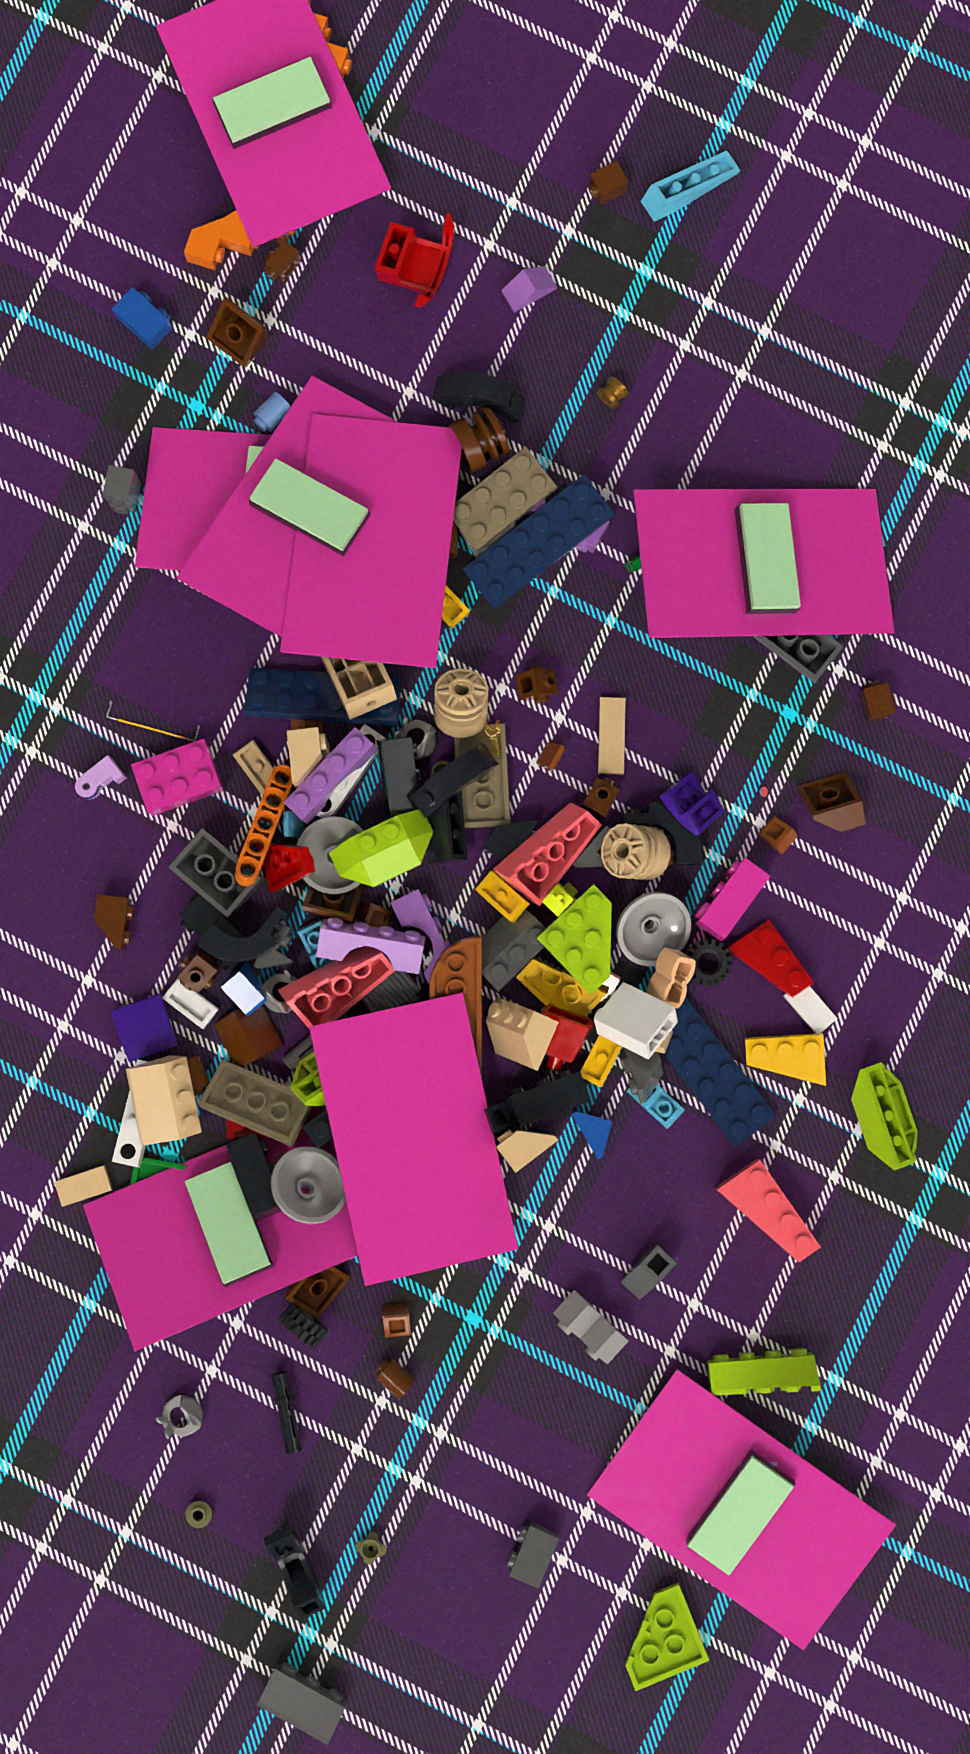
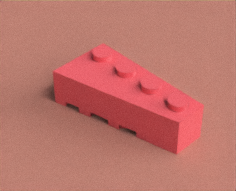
(548, 853)
(336, 986)
(764, 1203)

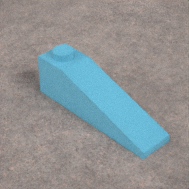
(687, 185)

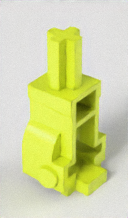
(560, 898)

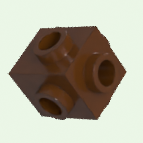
(537, 684)
(197, 970)

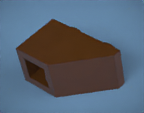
(113, 918)

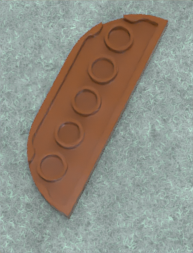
(461, 972)

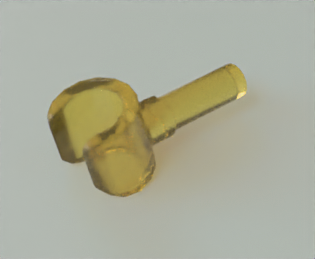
(494, 737)

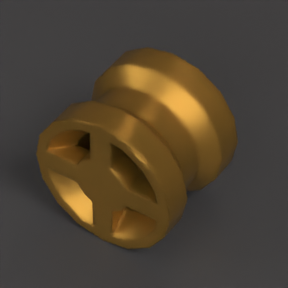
(612, 392)

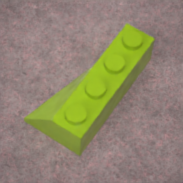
(762, 1373)

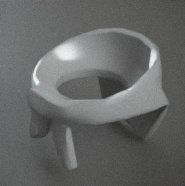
(429, 741)
(272, 1003)
(190, 1408)

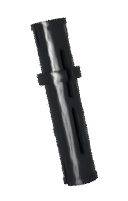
(284, 1403)

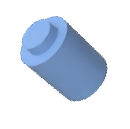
(271, 412)

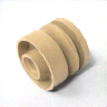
(461, 703)
(635, 852)

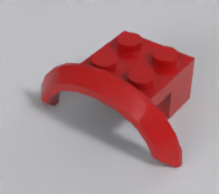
(415, 261)

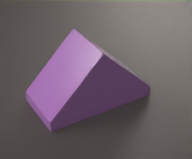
(528, 287)

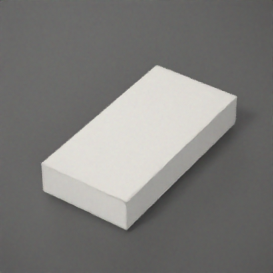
(191, 1004)
(812, 1010)

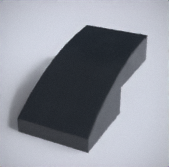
(499, 1117)

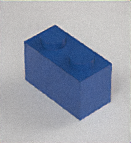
(142, 317)

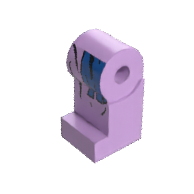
(97, 777)

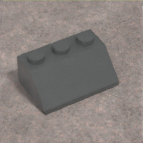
(805, 653)
(211, 872)
(509, 948)
(302, 1702)

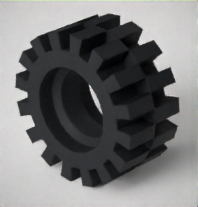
(722, 955)
(303, 1325)

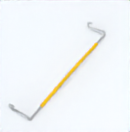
(110, 703)

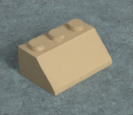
(306, 752)
(519, 1032)
(163, 1100)
(523, 1146)

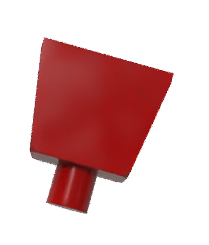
(568, 1036)

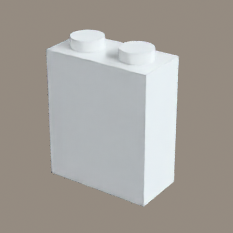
(635, 1020)

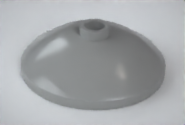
(321, 839)
(668, 927)
(315, 1172)

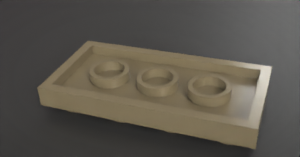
(502, 498)
(487, 799)
(255, 1103)

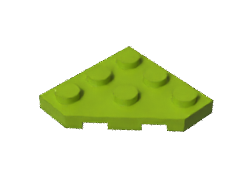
(583, 939)
(665, 1640)

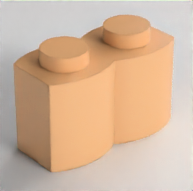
(671, 976)

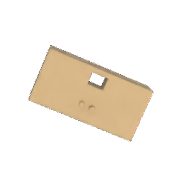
(360, 685)

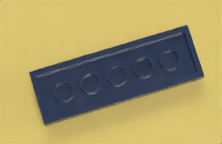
(539, 542)
(308, 697)
(715, 1077)

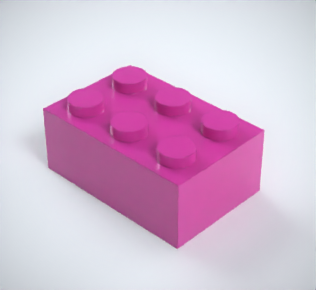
(177, 777)
(731, 899)

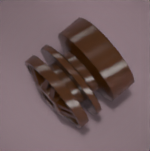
(480, 439)

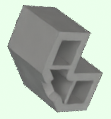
(590, 1326)

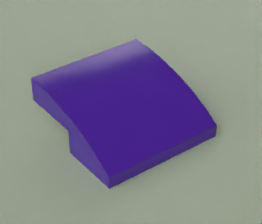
(691, 804)
(144, 1027)

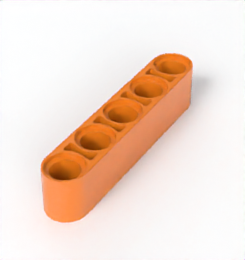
(261, 836)

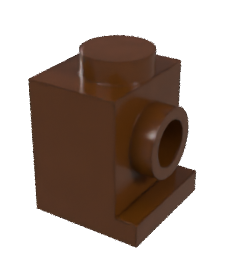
(282, 261)

